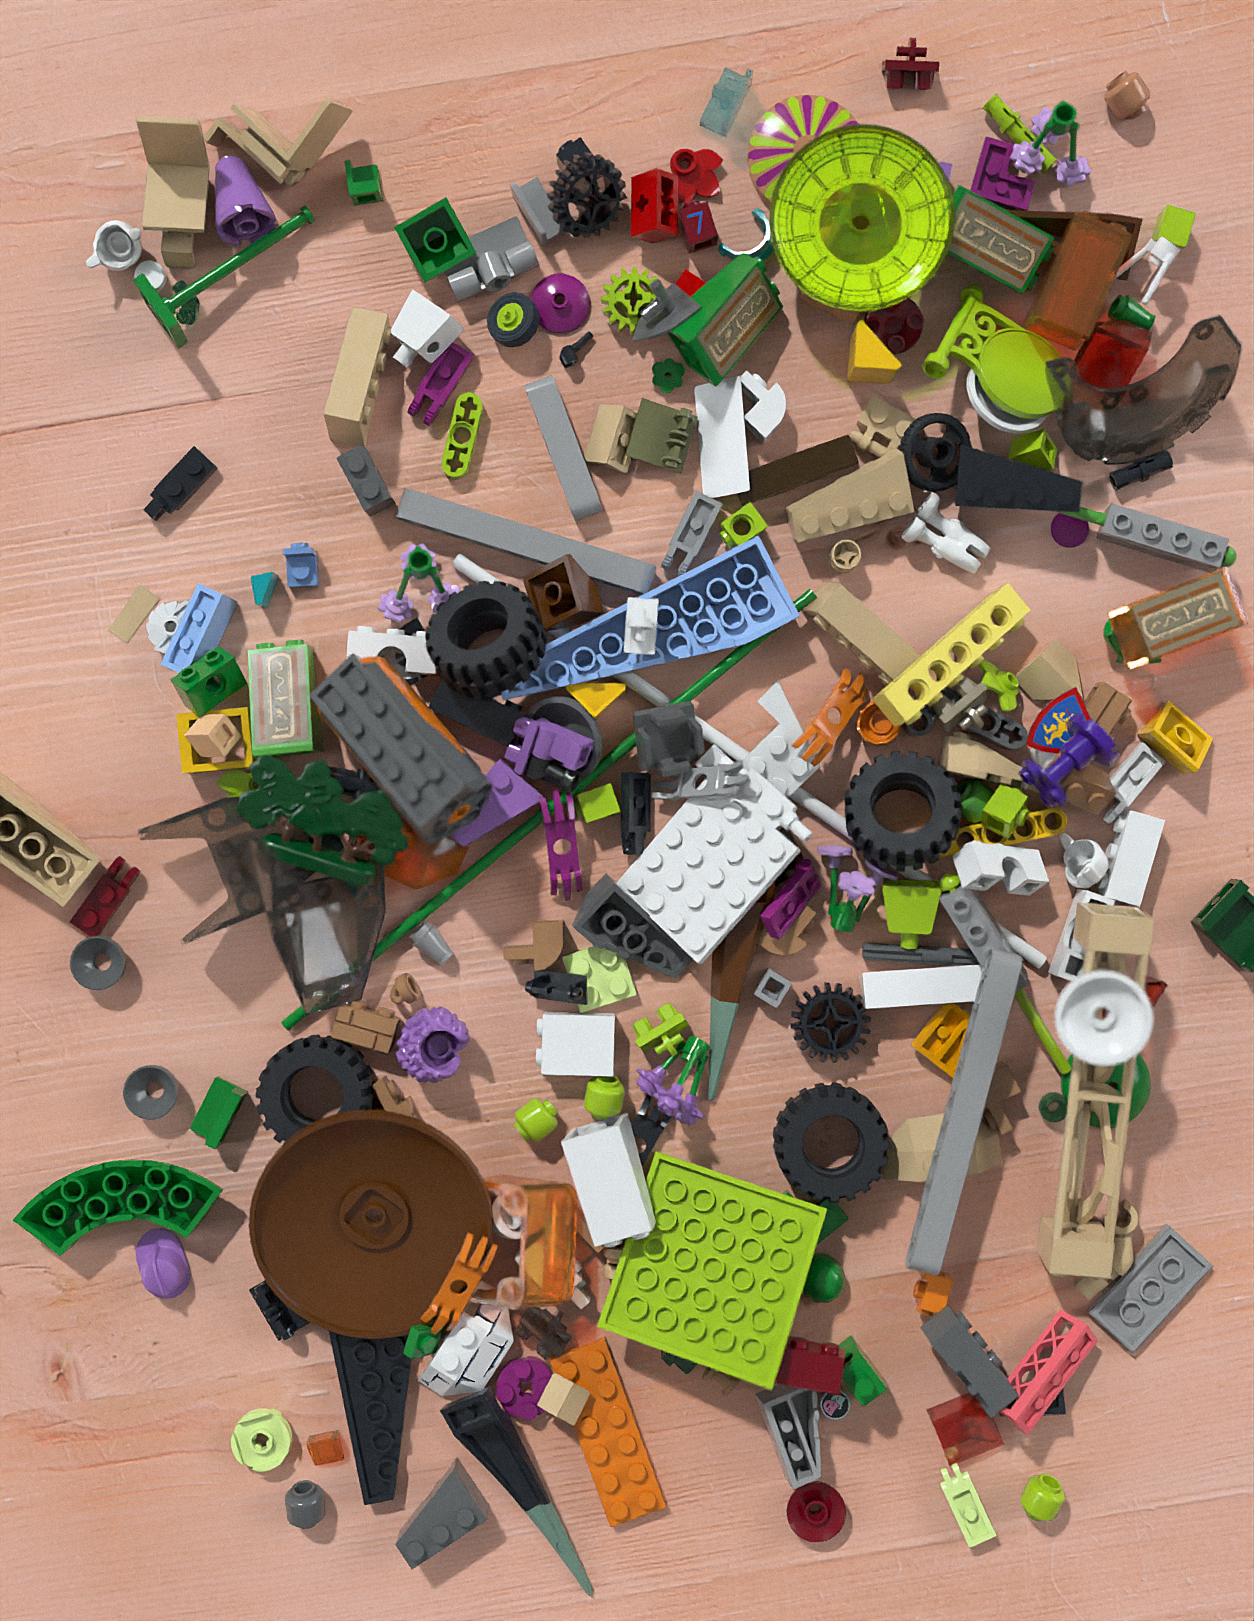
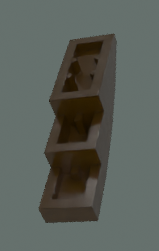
(799, 469)

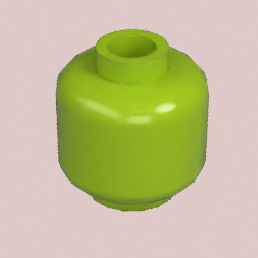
(604, 1097)
(536, 1119)
(1042, 1497)

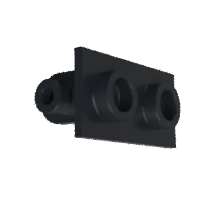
(558, 986)

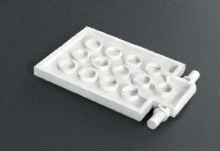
(714, 862)

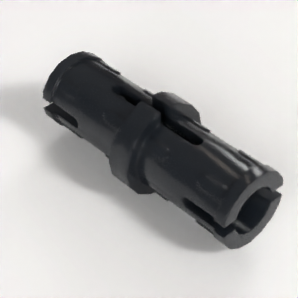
(1141, 470)

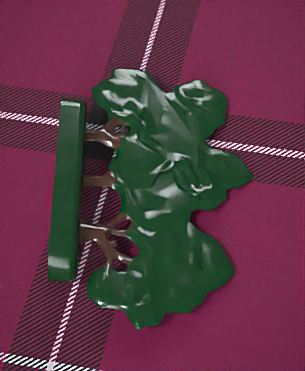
(317, 808)

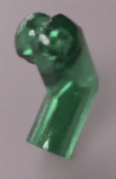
(189, 310)

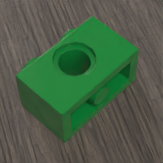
(209, 681)

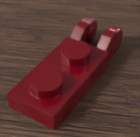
(104, 899)

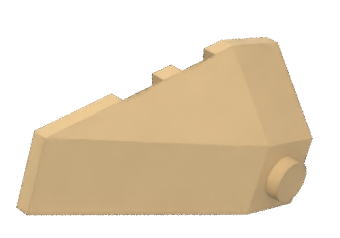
(979, 762)

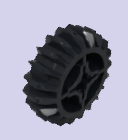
(579, 183)
(817, 1022)

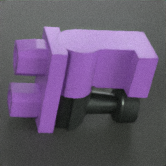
(543, 745)

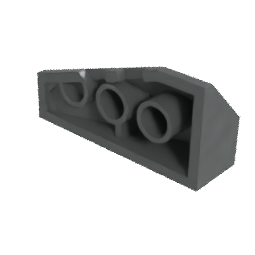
(619, 924)

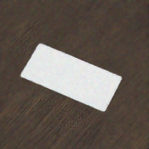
(722, 438)

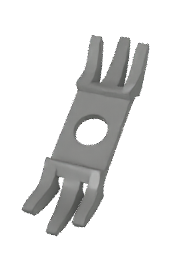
(714, 787)

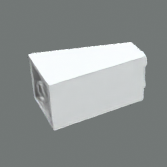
(609, 1180)

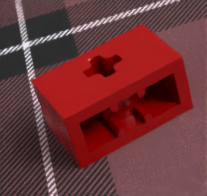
(654, 206)

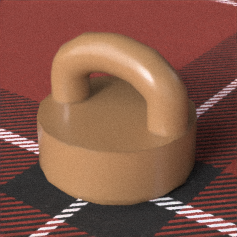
(407, 989)

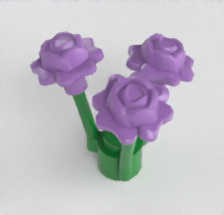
(671, 1101)

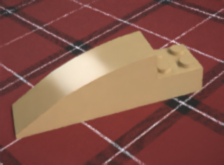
(40, 845)

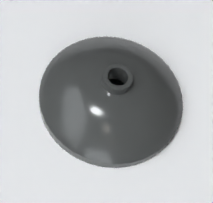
(572, 716)

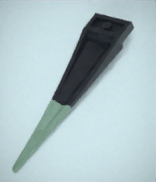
(496, 1443)

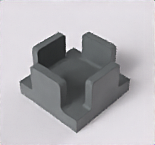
(668, 738)

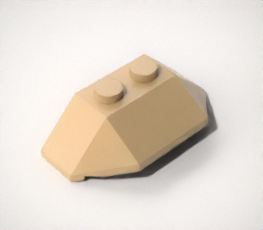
(915, 1143)

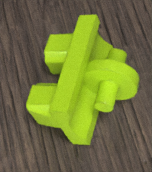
(649, 1037)

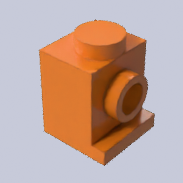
(932, 1292)

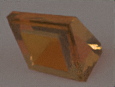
(325, 1448)

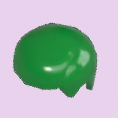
(824, 1279)

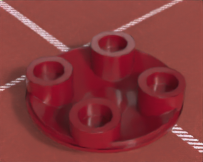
(897, 325)

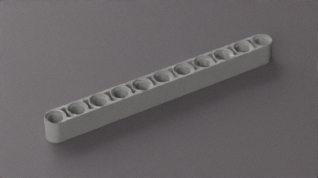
(963, 1111)

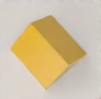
(869, 358)
(1176, 738)

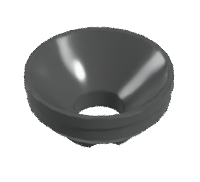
(84, 967)
(140, 1101)

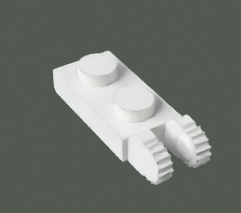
(1133, 777)

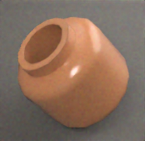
(1127, 95)

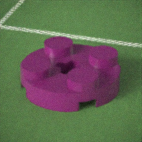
(508, 1391)

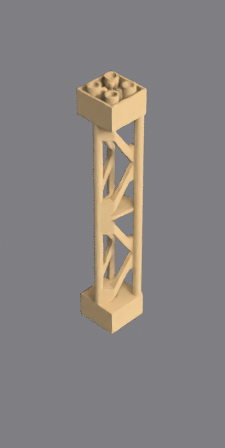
(1070, 1241)

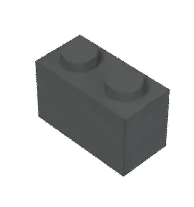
(365, 480)

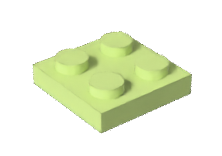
(606, 976)

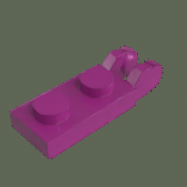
(441, 381)

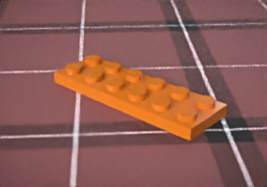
(610, 1435)

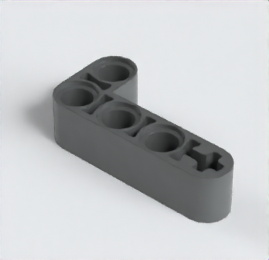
(1000, 739)

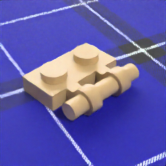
(883, 421)

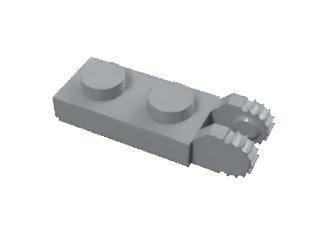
(692, 530)

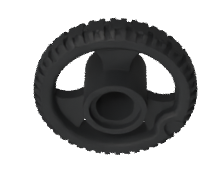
(923, 449)

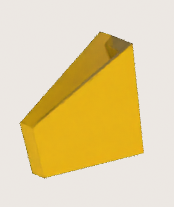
(596, 696)

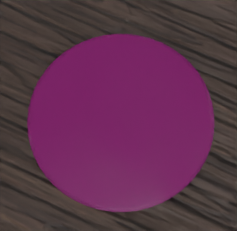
(1069, 530)

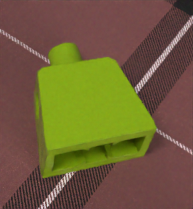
(911, 908)

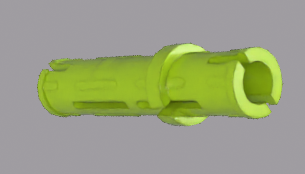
(1015, 128)

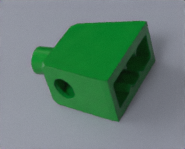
(861, 1374)

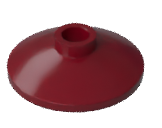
(816, 1525)

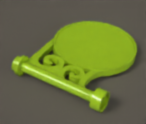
(1006, 364)

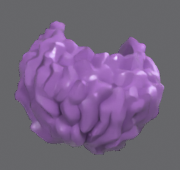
(432, 1044)

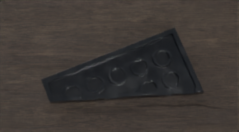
(374, 1397)

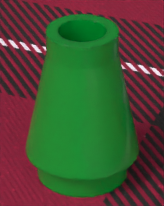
(1129, 310)

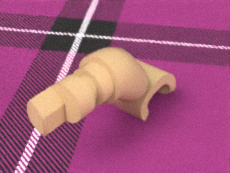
(1122, 1254)

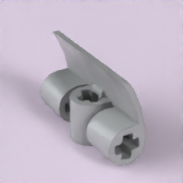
(500, 256)

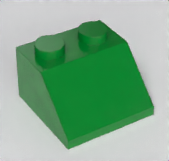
(435, 239)

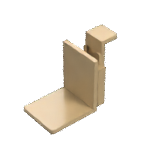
(272, 149)
(175, 184)

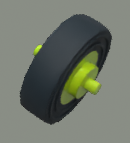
(513, 319)

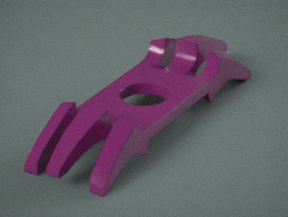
(554, 831)

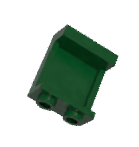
(1230, 923)

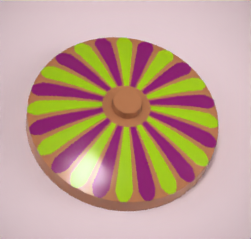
(785, 131)

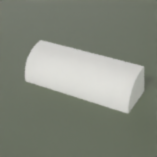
(920, 986)

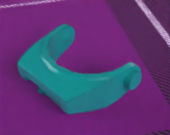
(765, 247)

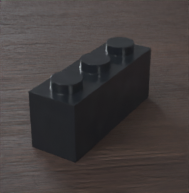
(479, 714)

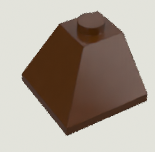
(563, 594)

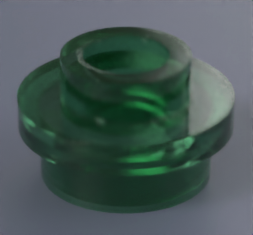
(1057, 1115)

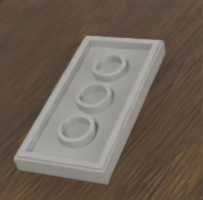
(1150, 1288)

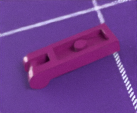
(791, 899)

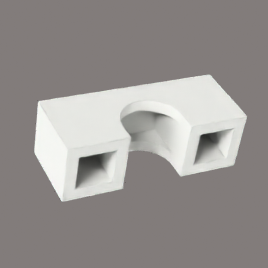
(368, 643)
(985, 864)
(1069, 954)

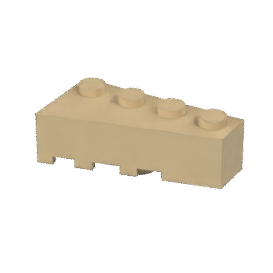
(357, 377)
(861, 498)
(860, 631)

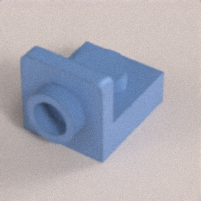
(301, 566)

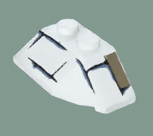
(470, 1350)

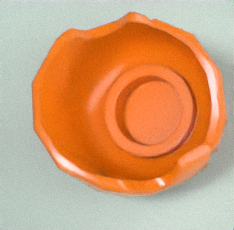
(876, 727)

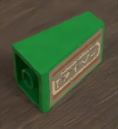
(997, 242)
(733, 315)

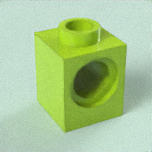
(748, 515)
(597, 803)

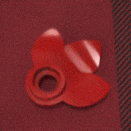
(699, 177)

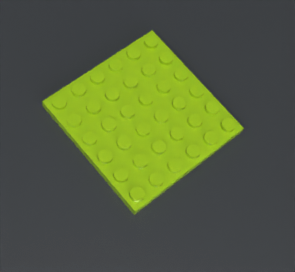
(715, 1271)

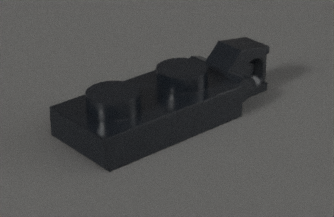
(180, 483)
(635, 811)

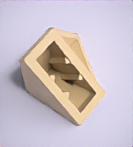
(1050, 673)

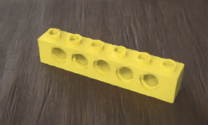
(895, 698)

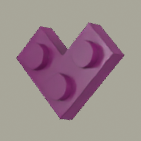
(994, 182)

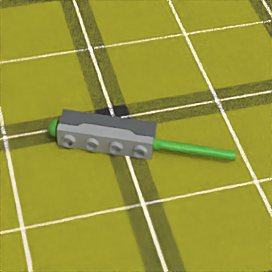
(1160, 537)

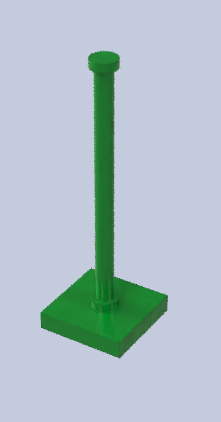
(165, 308)

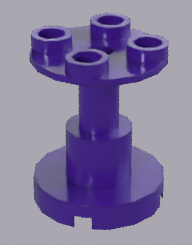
(1086, 744)

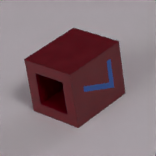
(697, 226)

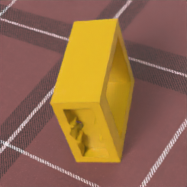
(189, 756)

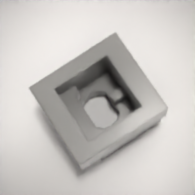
(773, 998)

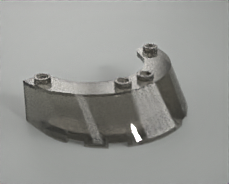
(1151, 413)

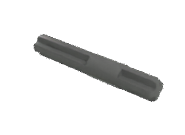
(920, 955)

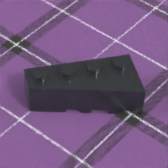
(1008, 484)

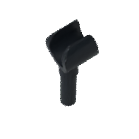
(568, 356)

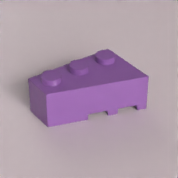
(507, 799)

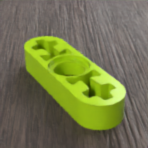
(475, 416)

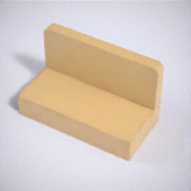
(611, 437)

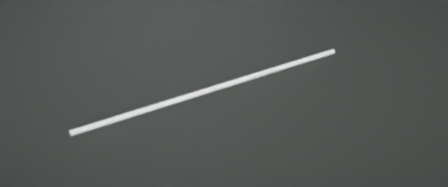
(739, 753)

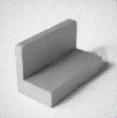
(534, 206)

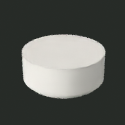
(153, 272)

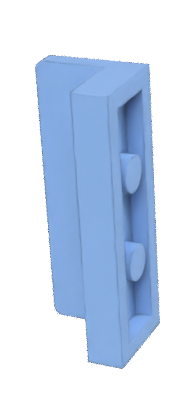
(199, 628)

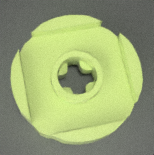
(253, 1454)

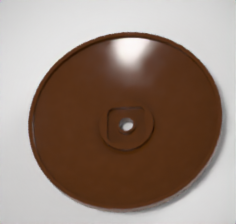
(337, 1262)

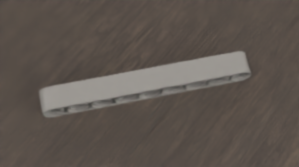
(523, 540)

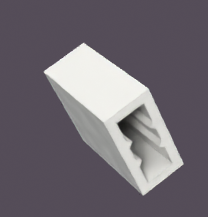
(576, 1043)

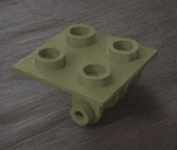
(661, 435)

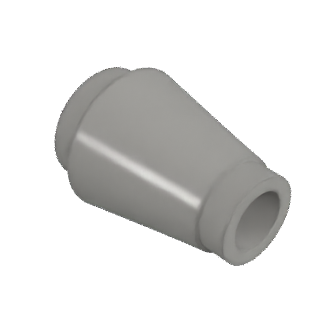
(431, 942)

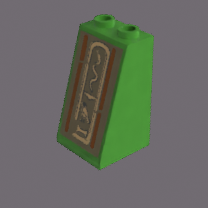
(280, 704)

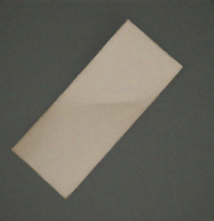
(133, 613)

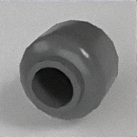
(305, 1504)

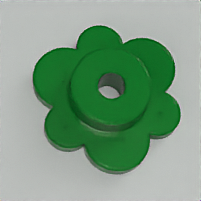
(661, 369)

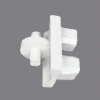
(641, 626)

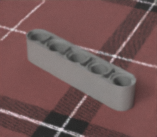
(563, 448)

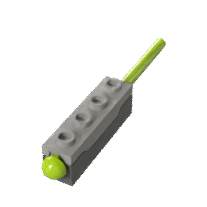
(983, 933)

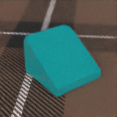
(263, 588)

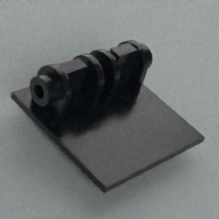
(278, 1315)

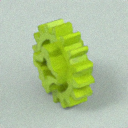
(621, 299)

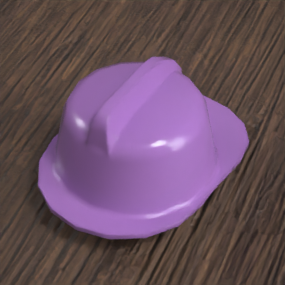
(162, 1264)

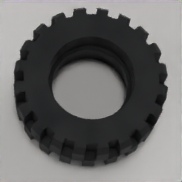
(501, 663)
(910, 774)
(302, 1053)
(841, 1180)

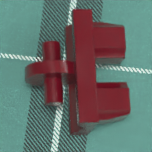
(923, 70)

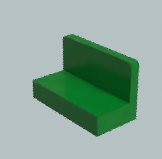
(218, 1111)

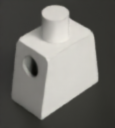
(423, 330)

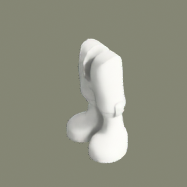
(955, 540)

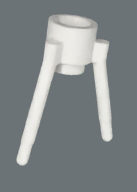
(1162, 255)

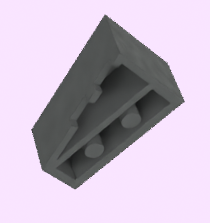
(969, 1360)

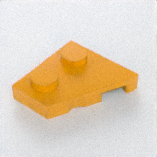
(943, 1037)

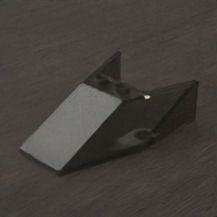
(230, 848)
(323, 930)

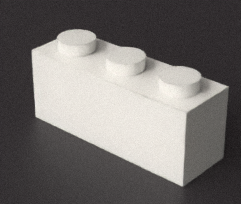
(1130, 857)

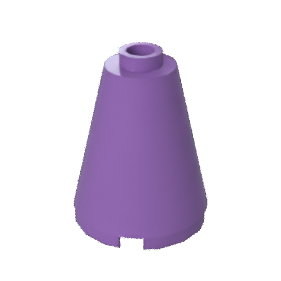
(240, 204)

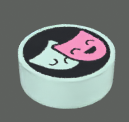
(835, 1405)

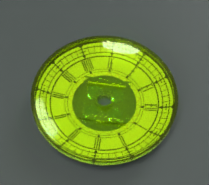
(869, 175)

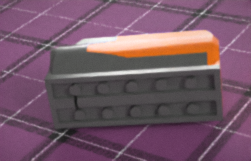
(403, 746)

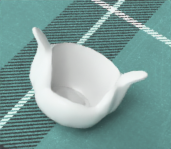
(116, 246)
(1083, 861)

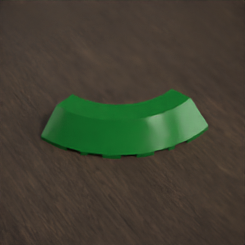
(114, 1194)

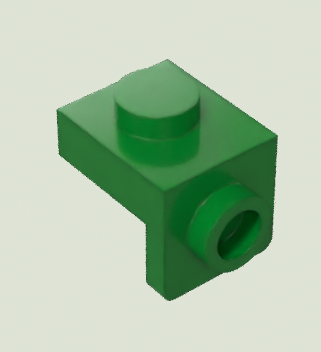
(421, 1341)

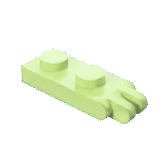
(967, 1507)

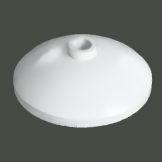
(995, 415)
(1109, 1038)

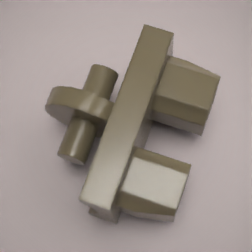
(972, 697)

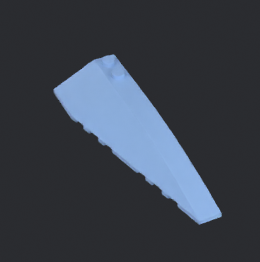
(697, 614)

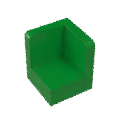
(363, 183)

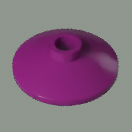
(562, 317)

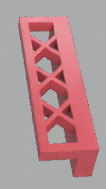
(1050, 1372)

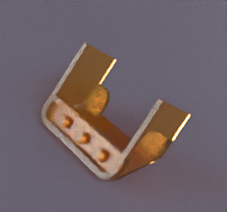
(546, 1243)

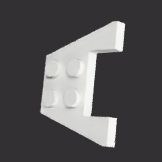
(774, 755)

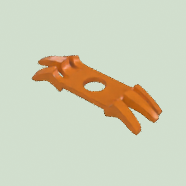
(826, 731)
(462, 1270)

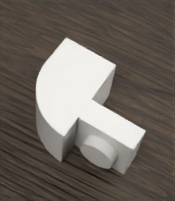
(769, 407)

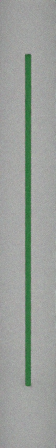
(537, 819)

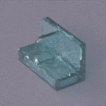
(726, 101)

